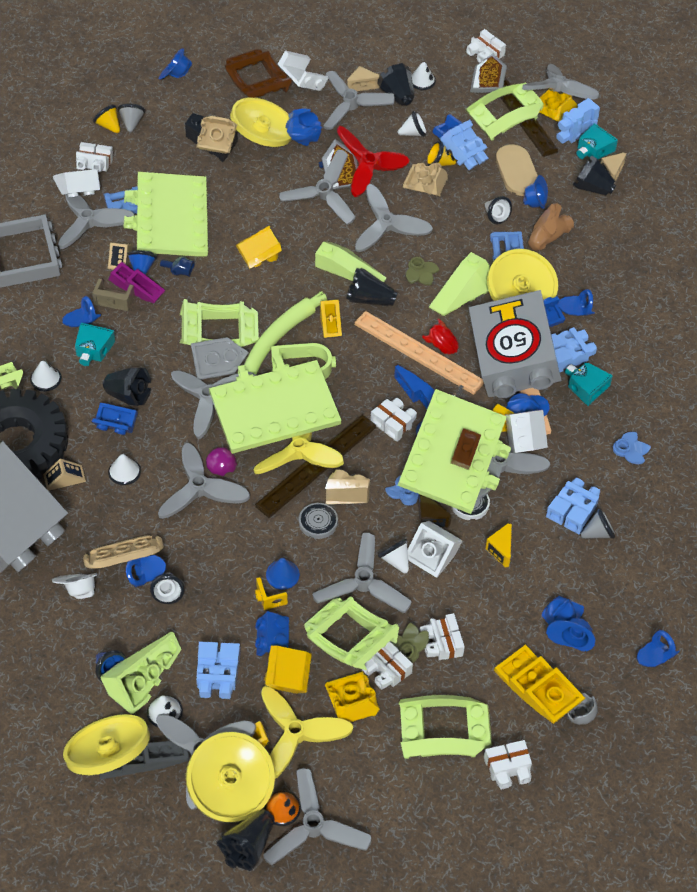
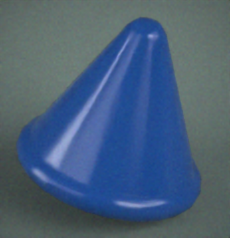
(282, 574)

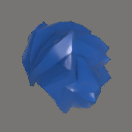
(303, 126)

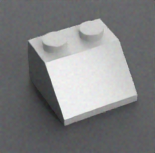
(77, 182)
(526, 431)
(432, 548)

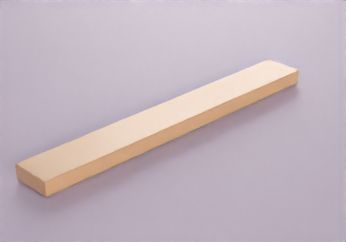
(419, 352)

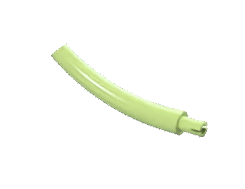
(279, 328)

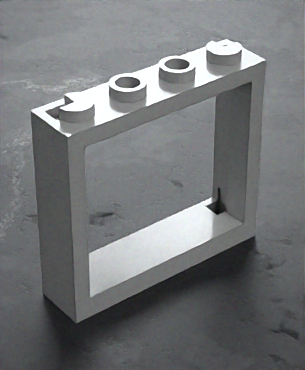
(34, 272)

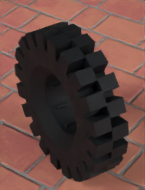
(43, 420)

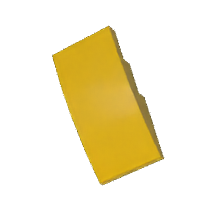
(539, 684)

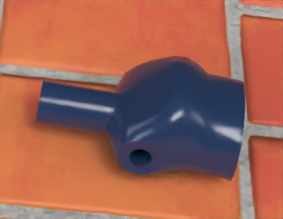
(180, 266)

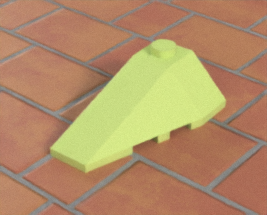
(342, 261)
(463, 286)
(135, 676)

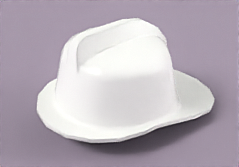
(78, 585)

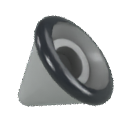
(131, 115)
(598, 527)

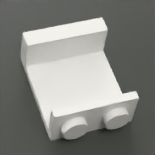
(295, 65)

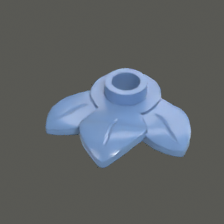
(633, 449)
(397, 492)

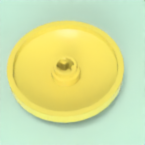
(261, 121)
(520, 273)
(106, 744)
(230, 777)

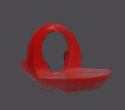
(442, 338)

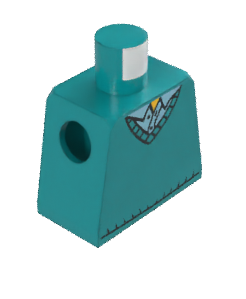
(596, 143)
(93, 343)
(588, 381)

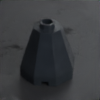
(399, 82)
(595, 178)
(129, 385)

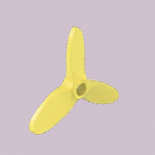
(302, 449)
(311, 730)

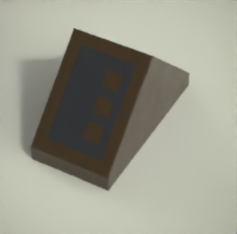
(433, 512)

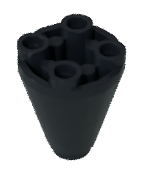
(370, 290)
(246, 841)

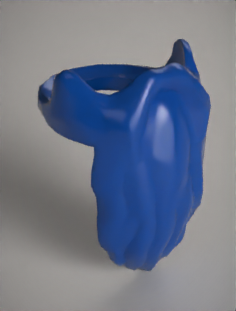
(577, 304)
(85, 314)
(146, 569)
(657, 652)

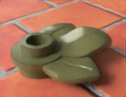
(421, 271)
(413, 641)

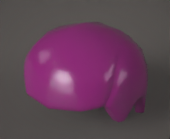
(221, 461)

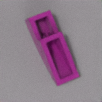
(143, 286)

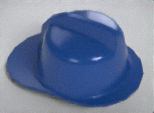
(178, 66)
(536, 193)
(524, 403)
(562, 609)
(572, 633)

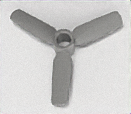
(352, 99)
(330, 178)
(365, 571)
(328, 829)

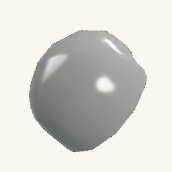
(584, 712)

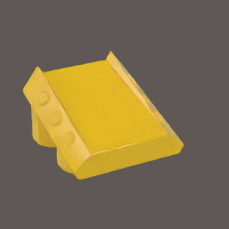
(556, 104)
(259, 248)
(288, 669)
(353, 697)

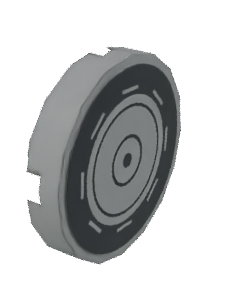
(318, 520)

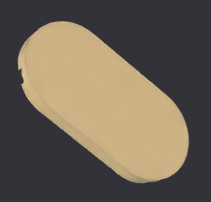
(515, 168)
(123, 551)

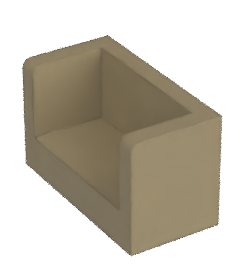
(112, 298)

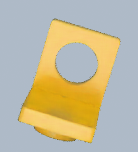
(267, 601)

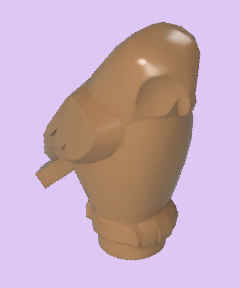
(549, 227)

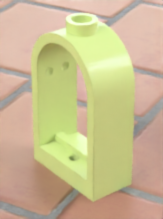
(306, 350)

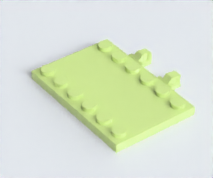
(169, 214)
(274, 405)
(429, 462)

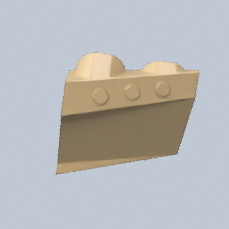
(216, 134)
(426, 178)
(347, 489)

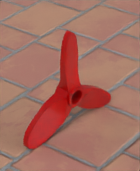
(368, 161)

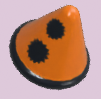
(284, 807)

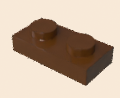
(466, 449)

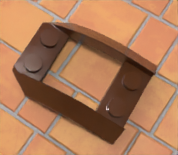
(258, 89)

